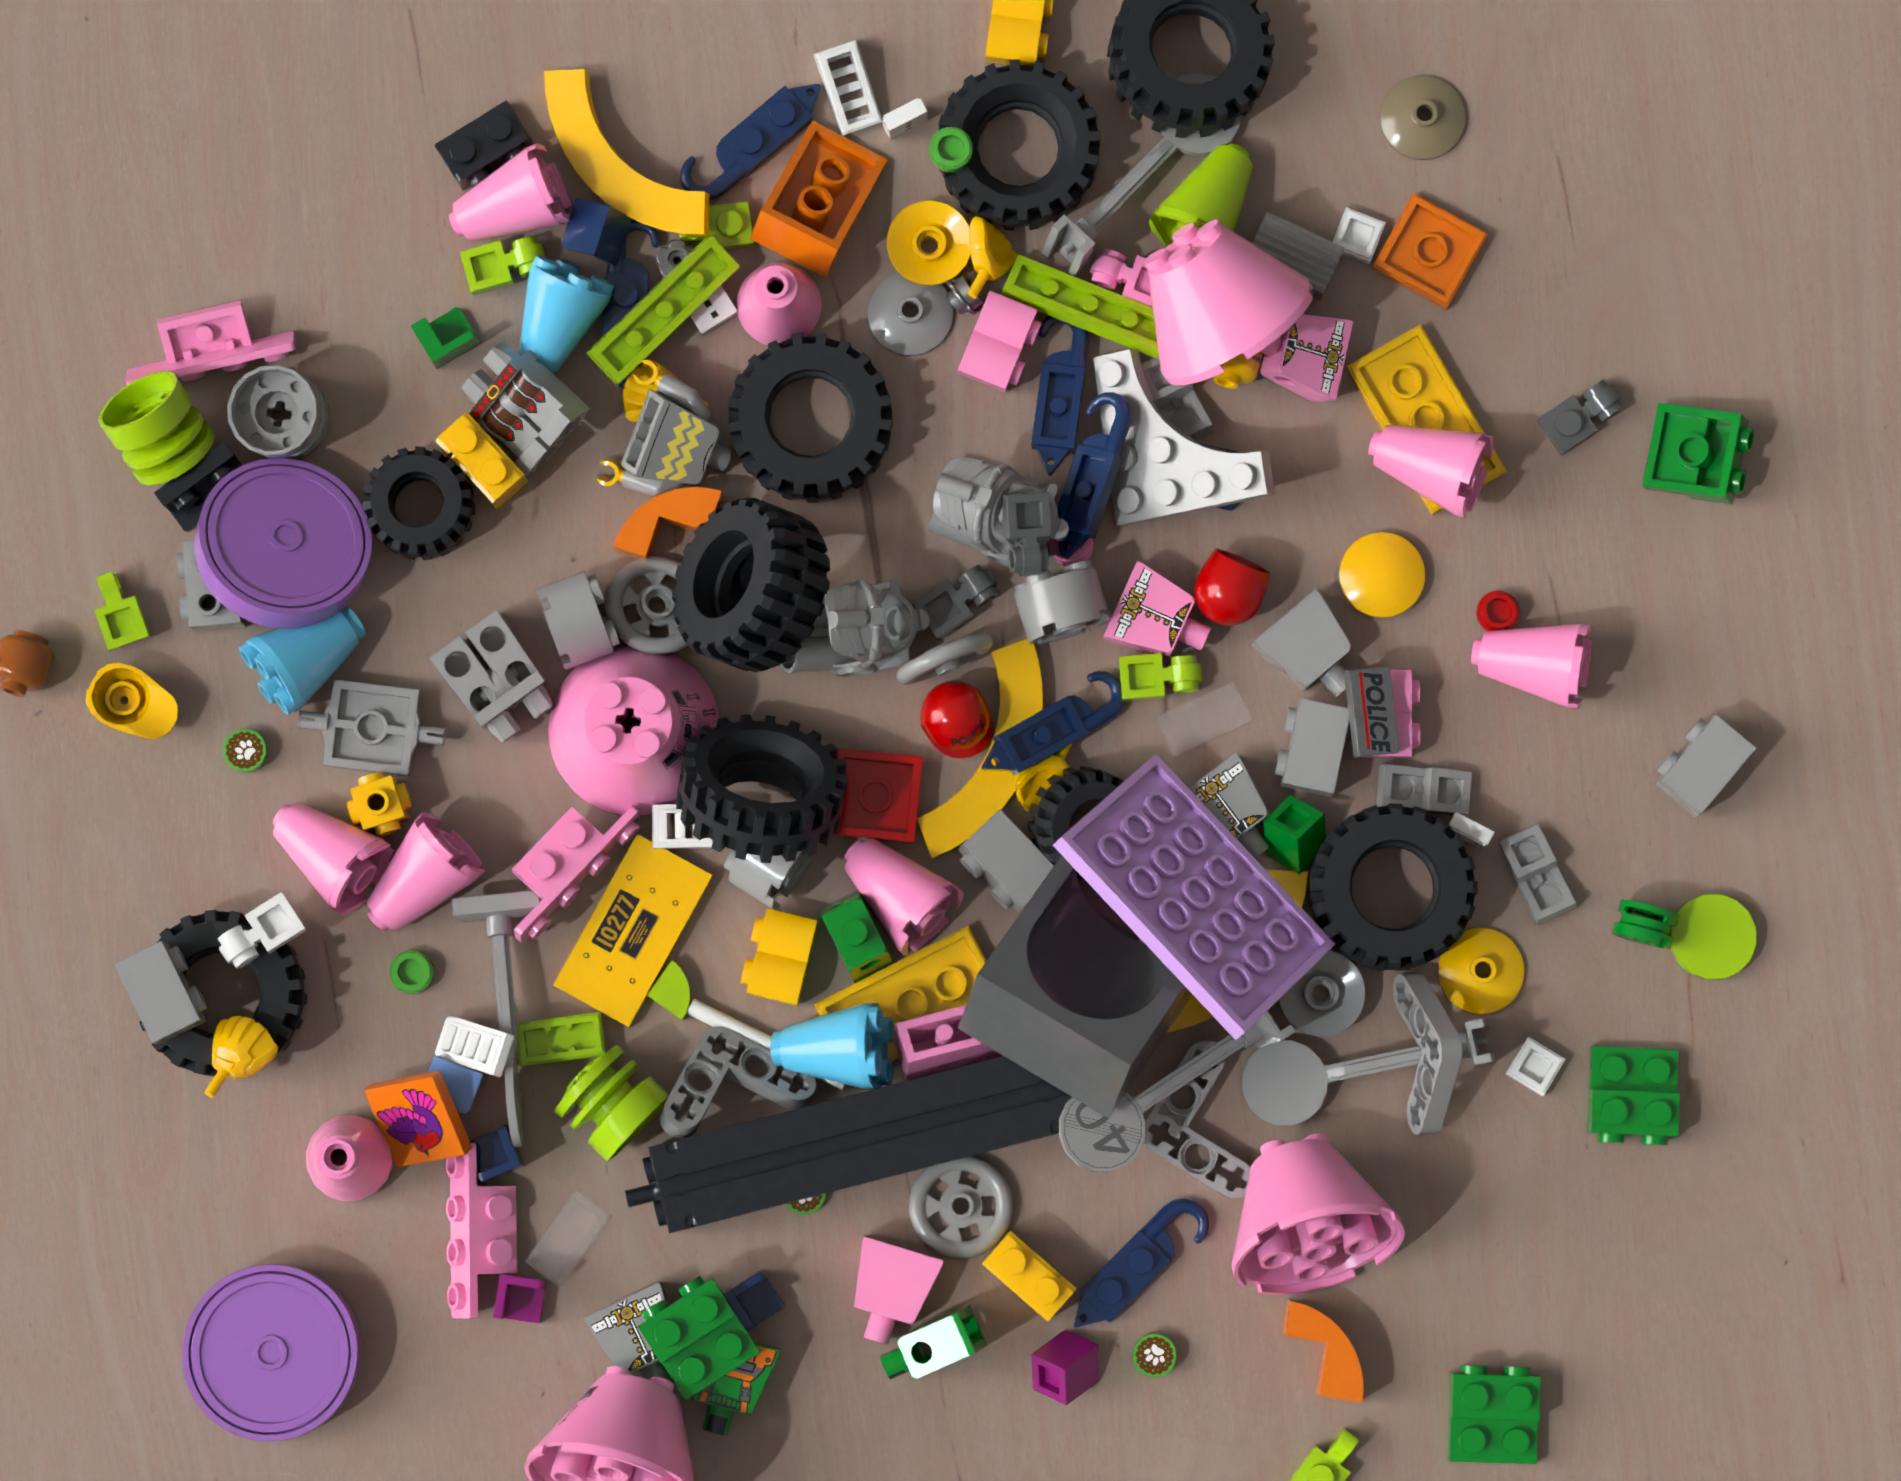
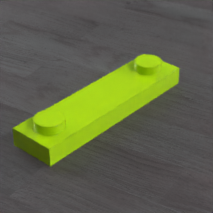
(1082, 305)
(663, 309)

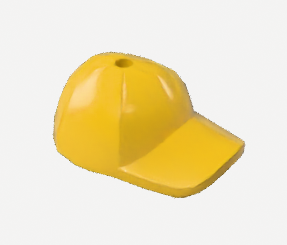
(149, 709)

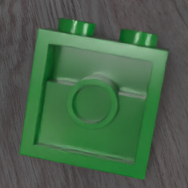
(1698, 453)
(1633, 1094)
(697, 1336)
(1493, 1415)

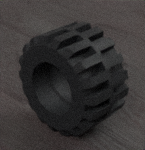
(393, 477)
(1061, 801)

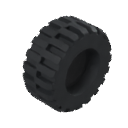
(751, 585)
(1450, 874)

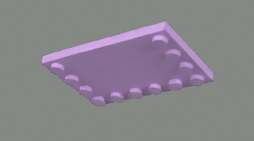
(1194, 896)

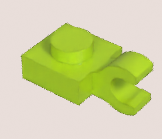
(728, 225)
(121, 618)
(1327, 1466)

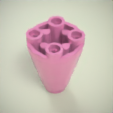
(367, 1158)

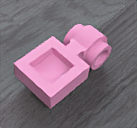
(1111, 270)

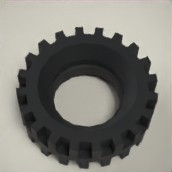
(1183, 104)
(1067, 114)
(828, 472)
(765, 755)
(277, 973)

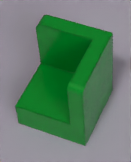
(446, 336)
(1294, 834)

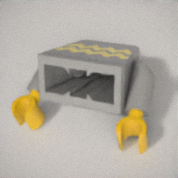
(669, 440)

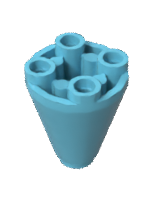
(559, 309)
(301, 659)
(839, 1047)

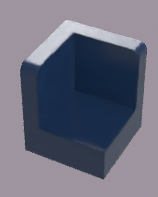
(596, 231)
(496, 1154)
(754, 1300)

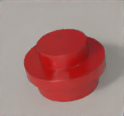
(1497, 611)

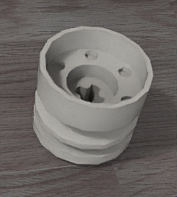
(268, 391)

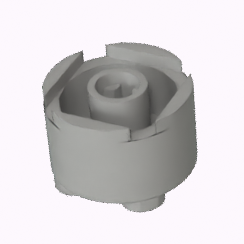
(1061, 604)
(576, 620)
(767, 880)

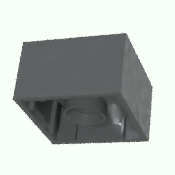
(1073, 996)

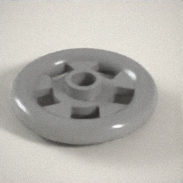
(621, 596)
(944, 658)
(990, 1227)

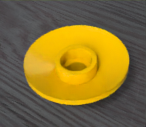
(923, 222)
(1479, 994)

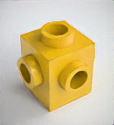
(393, 812)

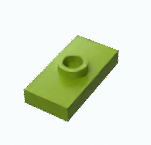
(560, 1039)

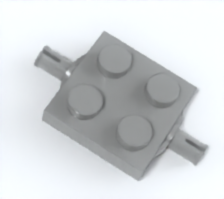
(371, 727)

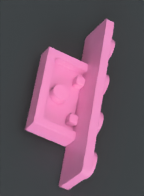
(210, 341)
(563, 860)
(481, 1233)

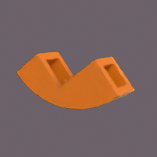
(678, 507)
(1340, 1368)

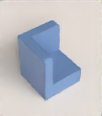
(460, 1081)

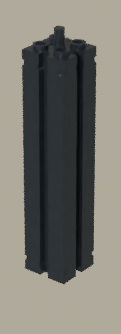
(847, 1142)

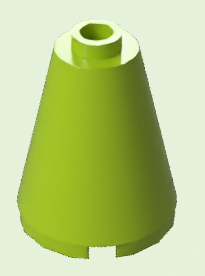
(1206, 194)

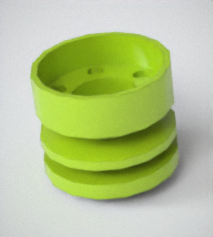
(156, 428)
(611, 1102)

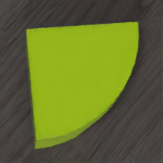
(672, 991)

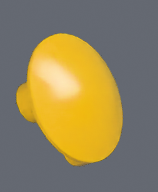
(1382, 574)

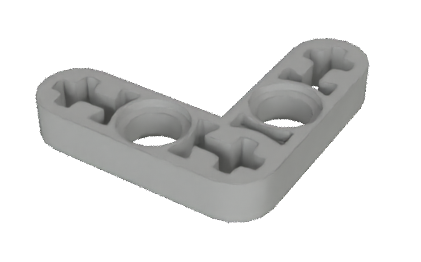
(1439, 1047)
(718, 1068)
(1179, 1121)

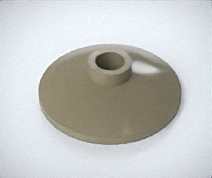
(1416, 137)

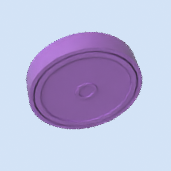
(282, 543)
(271, 1352)

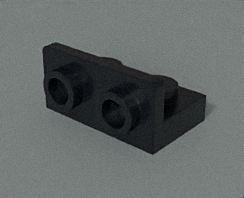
(483, 145)
(188, 492)

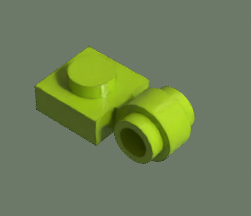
(489, 266)
(1144, 676)

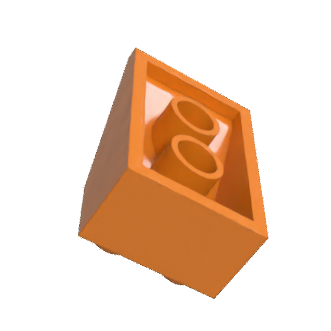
(818, 199)

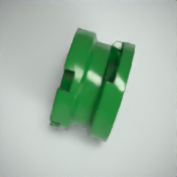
(1645, 929)

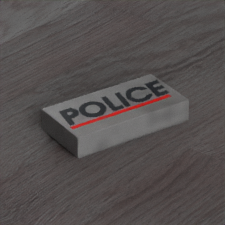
(1371, 712)

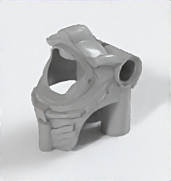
(971, 506)
(860, 631)

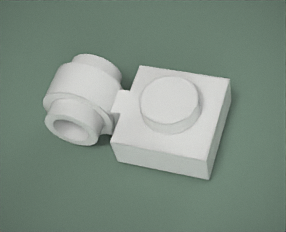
(272, 924)

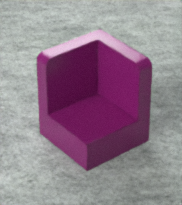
(520, 1298)
(1065, 1367)

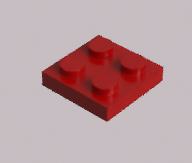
(880, 795)

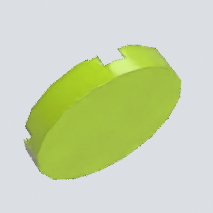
(1713, 937)

